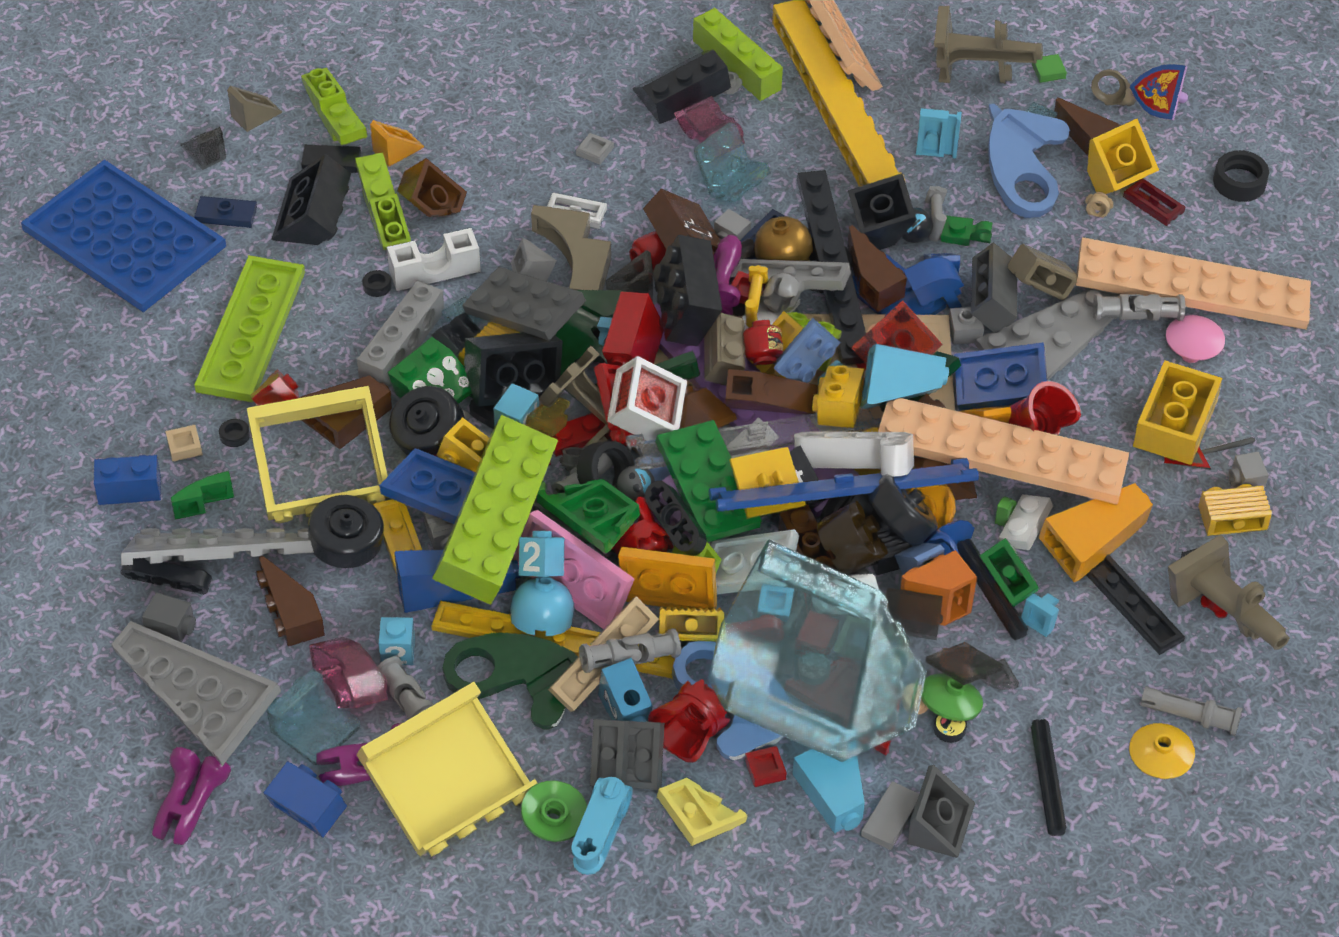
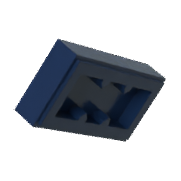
(226, 211)

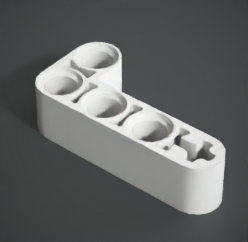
(859, 450)

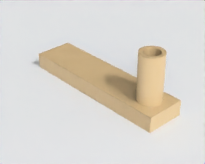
(574, 683)

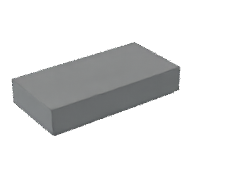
(890, 815)

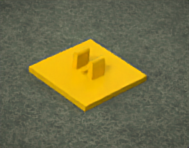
(765, 470)

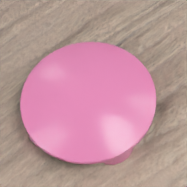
(1195, 338)

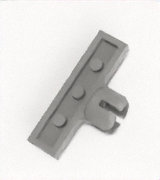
(791, 278)

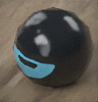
(921, 228)

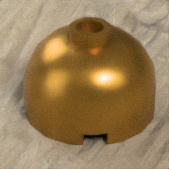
(783, 240)

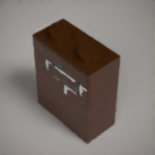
(677, 216)

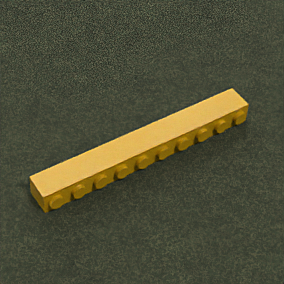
(833, 93)

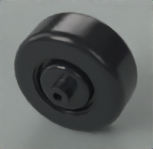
(423, 419)
(903, 511)
(345, 531)

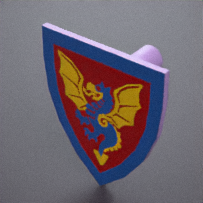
(1160, 90)

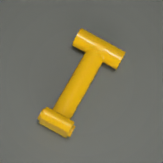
(757, 276)

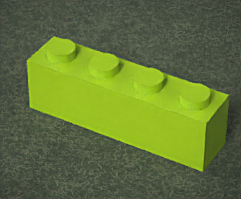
(742, 56)

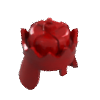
(1046, 409)
(645, 533)
(690, 720)

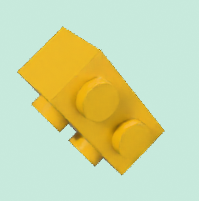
(839, 396)
(463, 445)

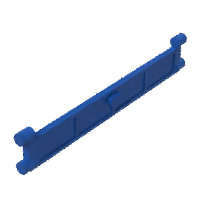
(840, 486)

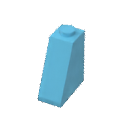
(900, 374)
(832, 788)

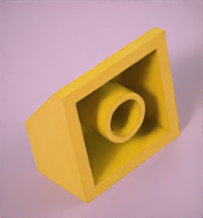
(1120, 158)

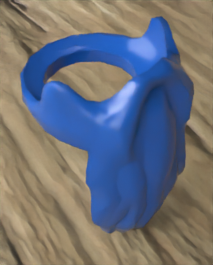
(951, 534)

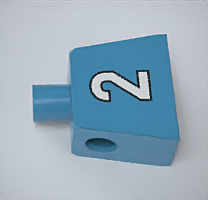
(624, 692)

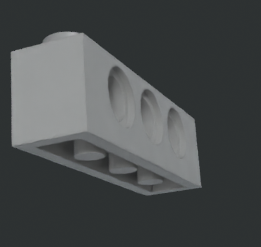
(402, 332)

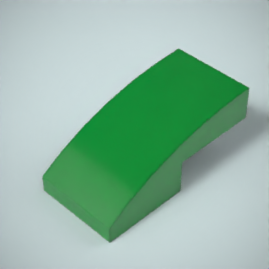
(192, 498)

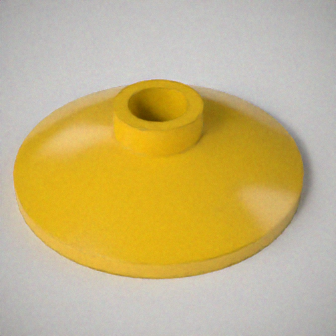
(1159, 760)

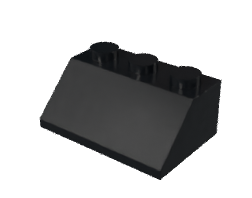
(684, 85)
(313, 203)
(514, 358)

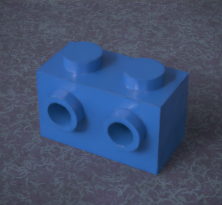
(127, 479)
(306, 798)

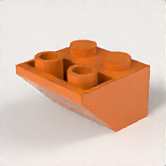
(945, 577)

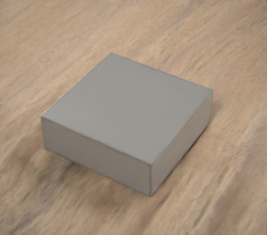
(595, 148)

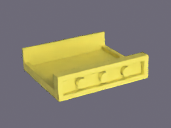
(445, 771)

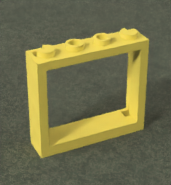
(309, 408)

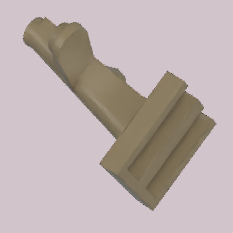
(969, 47)
(583, 389)
(1208, 573)

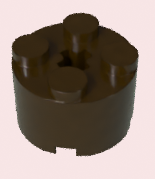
(851, 538)

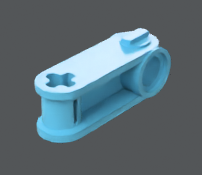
(600, 824)

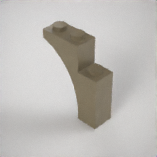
(570, 232)

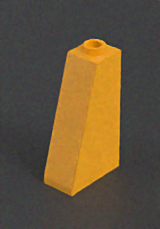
(1094, 529)

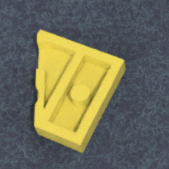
(698, 811)

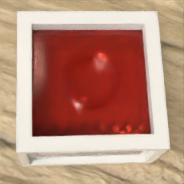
(646, 399)

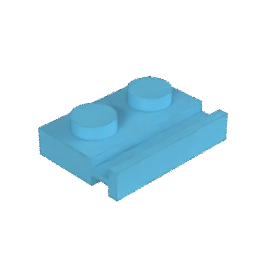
(938, 133)

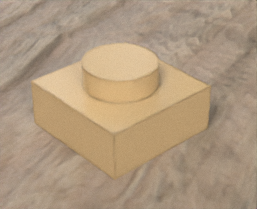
(184, 443)

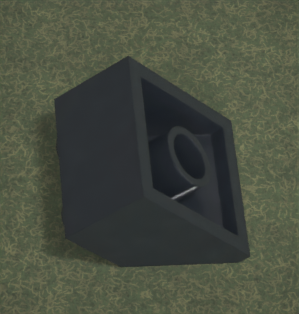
(883, 210)

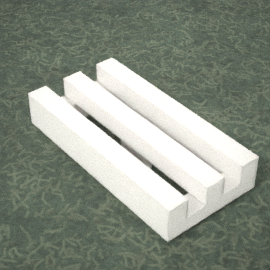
(578, 203)

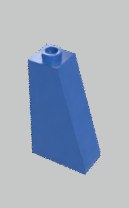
(421, 592)

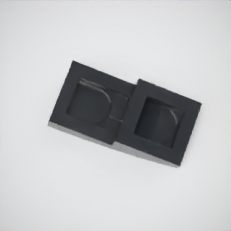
(455, 332)

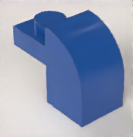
(935, 279)

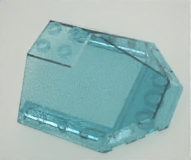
(816, 657)

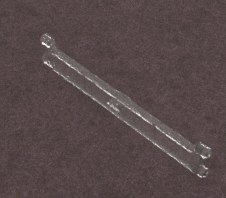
(754, 436)

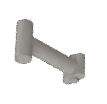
(936, 198)

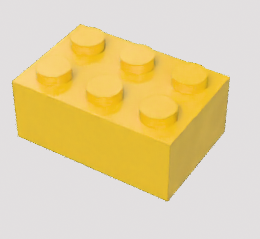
(1177, 412)

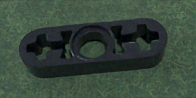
(687, 522)
(166, 573)

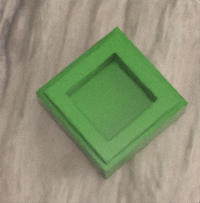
(1050, 68)

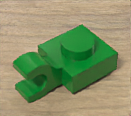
(961, 230)

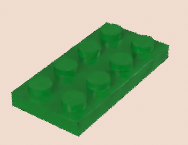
(700, 462)

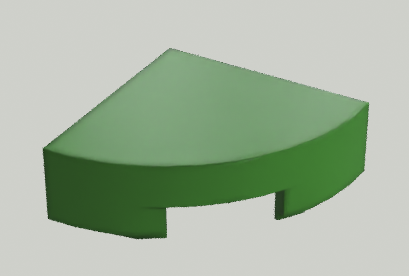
(1004, 510)

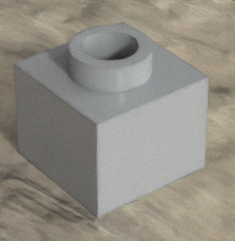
(731, 224)
(964, 326)
(1248, 470)

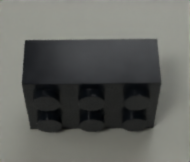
(687, 290)

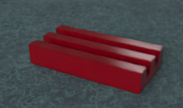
(1151, 204)

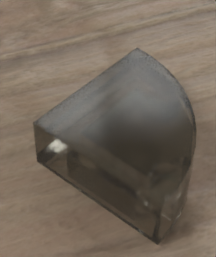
(1002, 678)

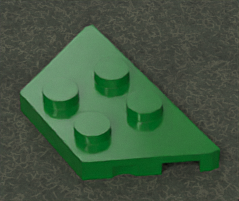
(593, 511)

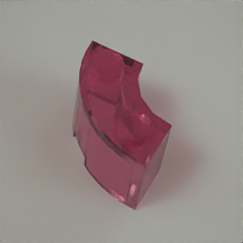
(704, 119)
(348, 672)

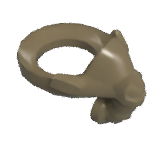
(1122, 97)

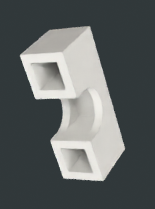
(454, 259)

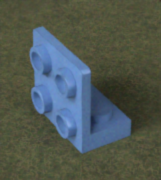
(807, 352)

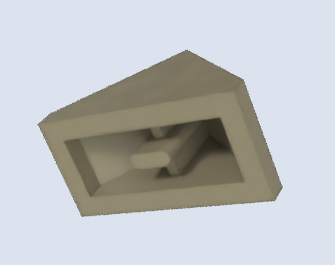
(250, 108)

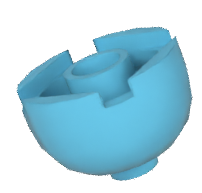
(542, 606)

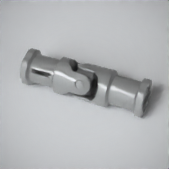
(1142, 307)
(622, 649)
(403, 687)

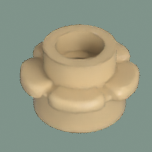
(1099, 202)

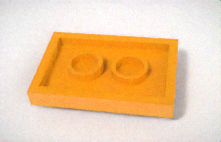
(670, 578)

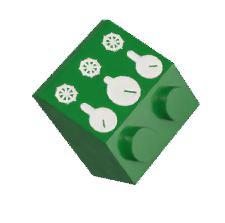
(431, 366)

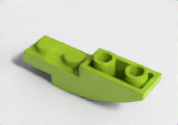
(332, 106)
(382, 201)

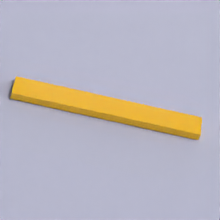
(474, 622)

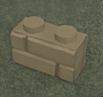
(1042, 272)
(724, 348)

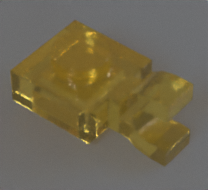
(548, 419)

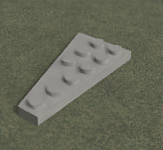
(1062, 327)
(212, 544)
(203, 691)

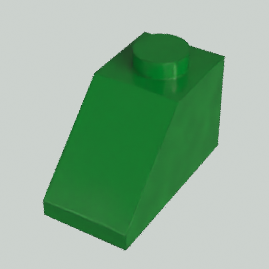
(1010, 572)

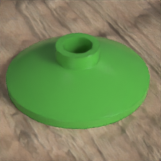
(951, 698)
(554, 798)

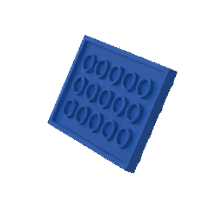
(123, 235)

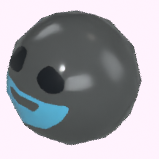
(634, 482)

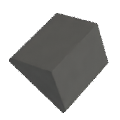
(940, 815)

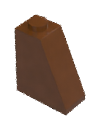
(345, 426)

